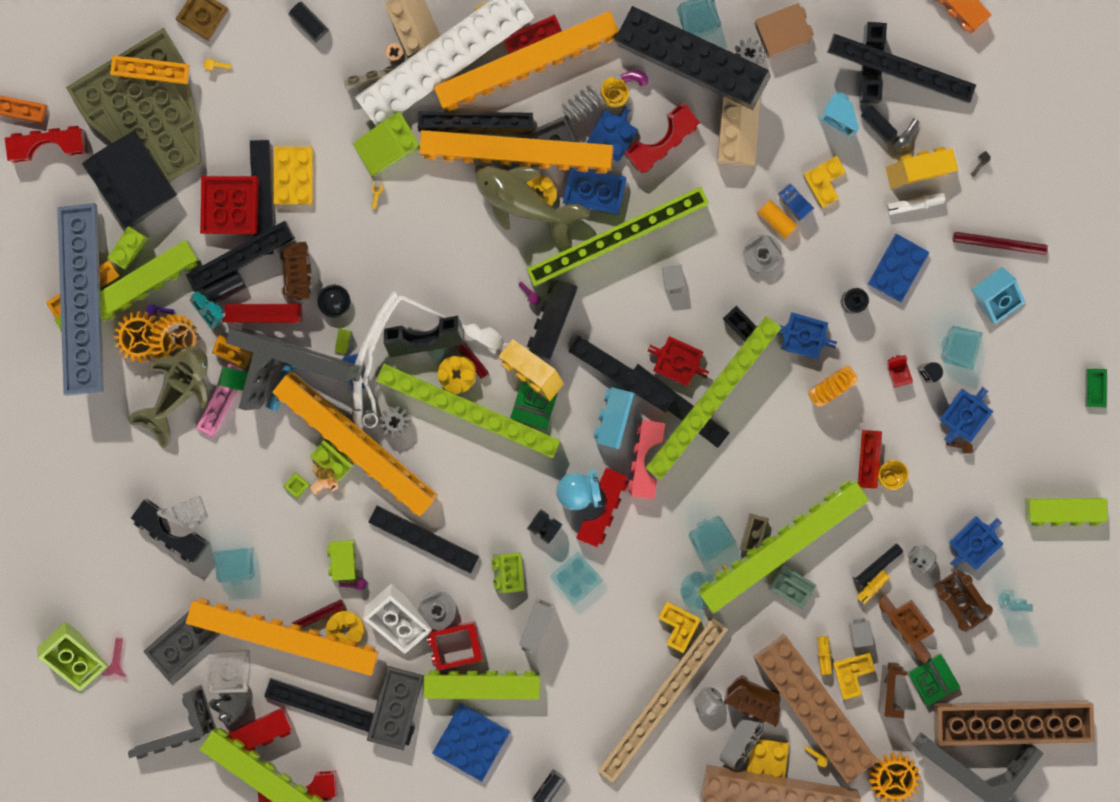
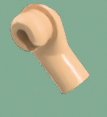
(320, 484)

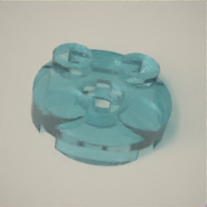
(688, 592)

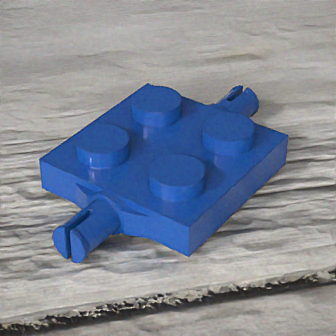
(614, 131)
(805, 336)
(966, 415)
(976, 543)

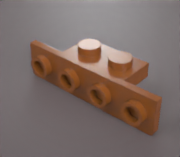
(910, 623)

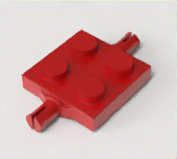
(678, 361)

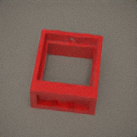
(475, 643)

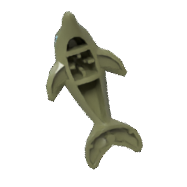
(511, 194)
(182, 379)

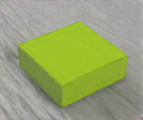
(296, 485)

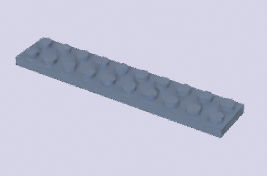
(80, 299)

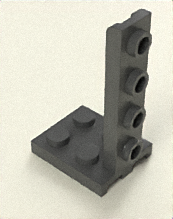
(199, 718)

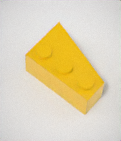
(921, 167)
(531, 369)

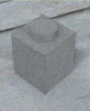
(673, 278)
(860, 633)

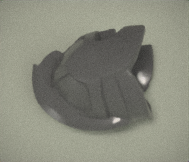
(232, 706)

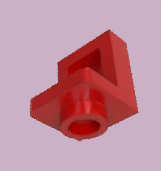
(899, 371)

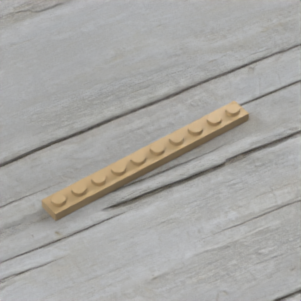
(662, 700)

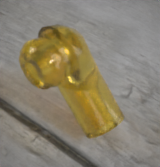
(324, 473)

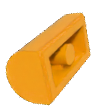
(777, 219)
(231, 353)

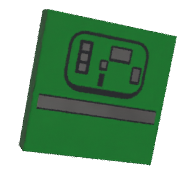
(532, 407)
(933, 679)

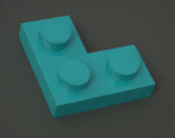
(208, 310)

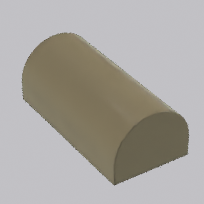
(753, 532)

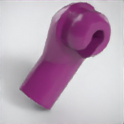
(635, 75)

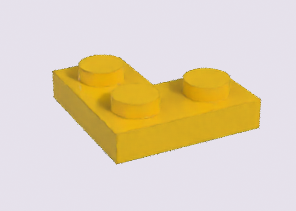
(819, 180)
(683, 623)
(848, 670)

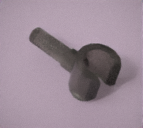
(984, 158)

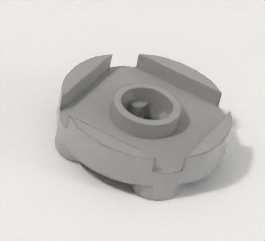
(773, 256)
(442, 600)

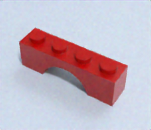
(680, 123)
(22, 147)
(593, 530)
(323, 785)

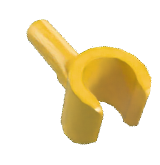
(210, 63)
(376, 192)
(822, 759)

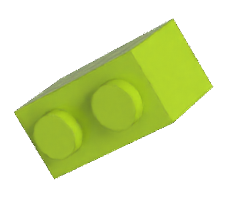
(128, 248)
(342, 560)

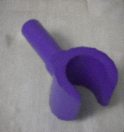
(152, 310)

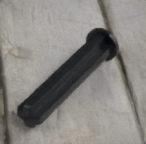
(878, 565)

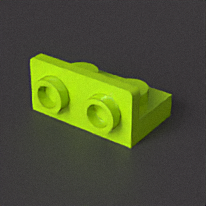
(329, 457)
(508, 572)

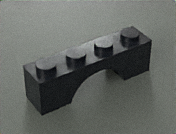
(871, 80)
(446, 334)
(188, 546)

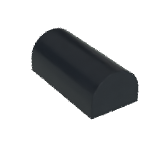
(308, 21)
(879, 124)
(225, 287)
(739, 323)
(931, 371)
(549, 787)

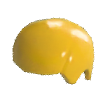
(614, 92)
(893, 474)

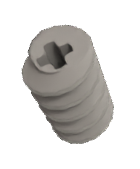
(581, 103)

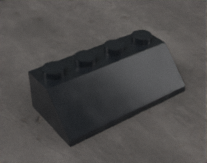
(553, 319)

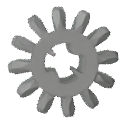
(750, 47)
(389, 418)

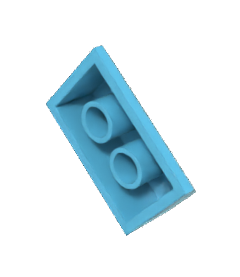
(613, 417)

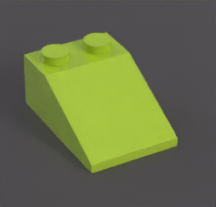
(386, 144)
(71, 656)

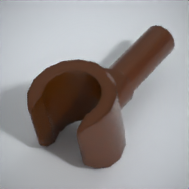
(966, 447)

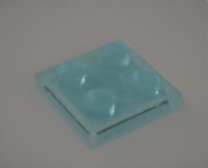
(576, 578)

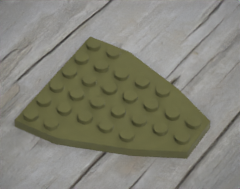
(156, 110)

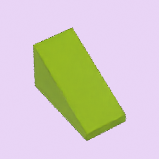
(342, 341)

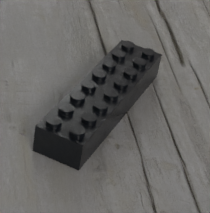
(692, 58)

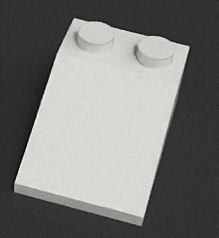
(396, 619)

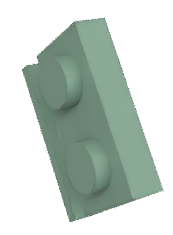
(792, 586)

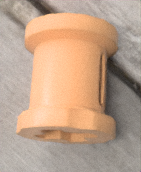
(392, 58)

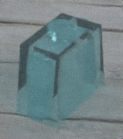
(698, 16)
(961, 347)
(711, 537)
(234, 565)

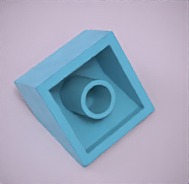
(840, 114)
(998, 295)

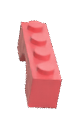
(650, 434)

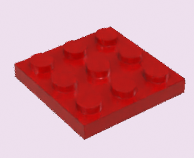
(229, 205)

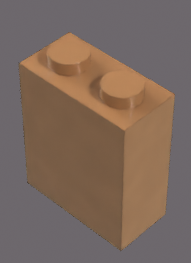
(784, 30)

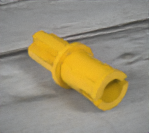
(873, 587)
(824, 655)

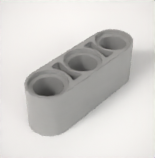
(742, 742)

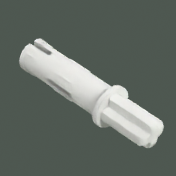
(916, 203)

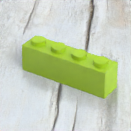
(1066, 510)

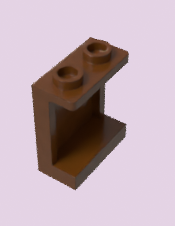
(887, 690)

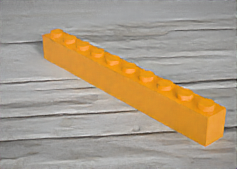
(526, 61)
(516, 150)
(355, 443)
(283, 637)

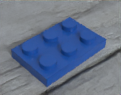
(595, 190)
(898, 268)

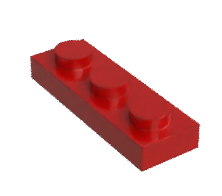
(532, 34)
(869, 459)

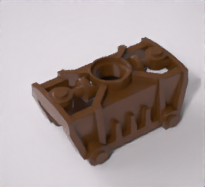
(296, 271)
(972, 598)
(754, 700)

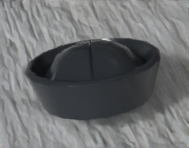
(333, 301)

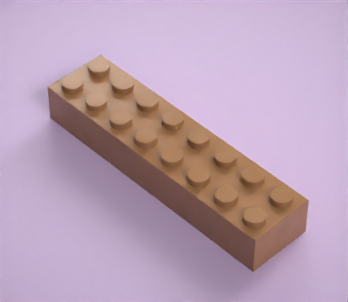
(815, 708)
(1013, 722)
(728, 785)

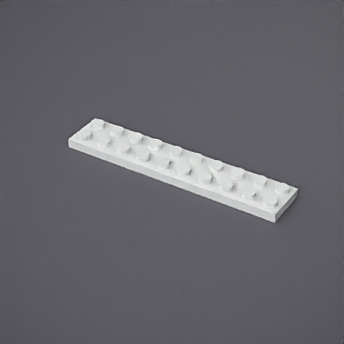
(443, 58)

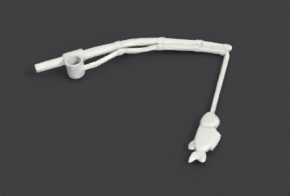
(488, 337)

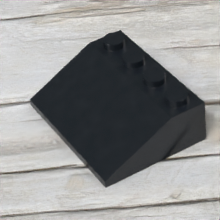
(129, 179)

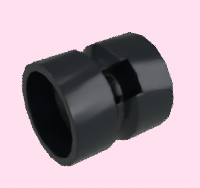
(854, 301)
(544, 526)

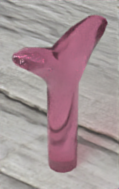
(115, 667)

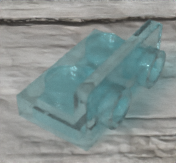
(1007, 601)

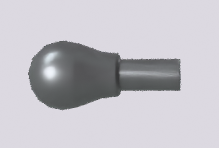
(903, 141)

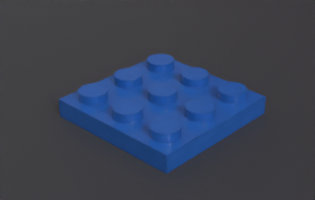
(471, 742)

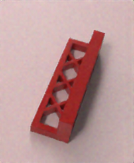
(263, 313)

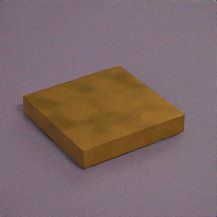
(202, 16)

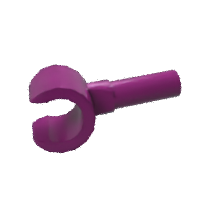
(533, 298)
(359, 585)

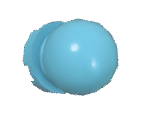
(578, 491)

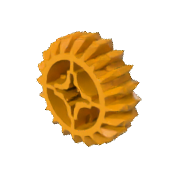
(185, 332)
(135, 342)
(832, 386)
(900, 773)

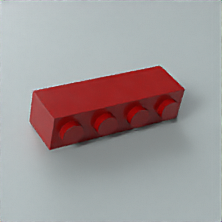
(264, 729)

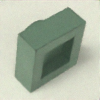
(439, 355)

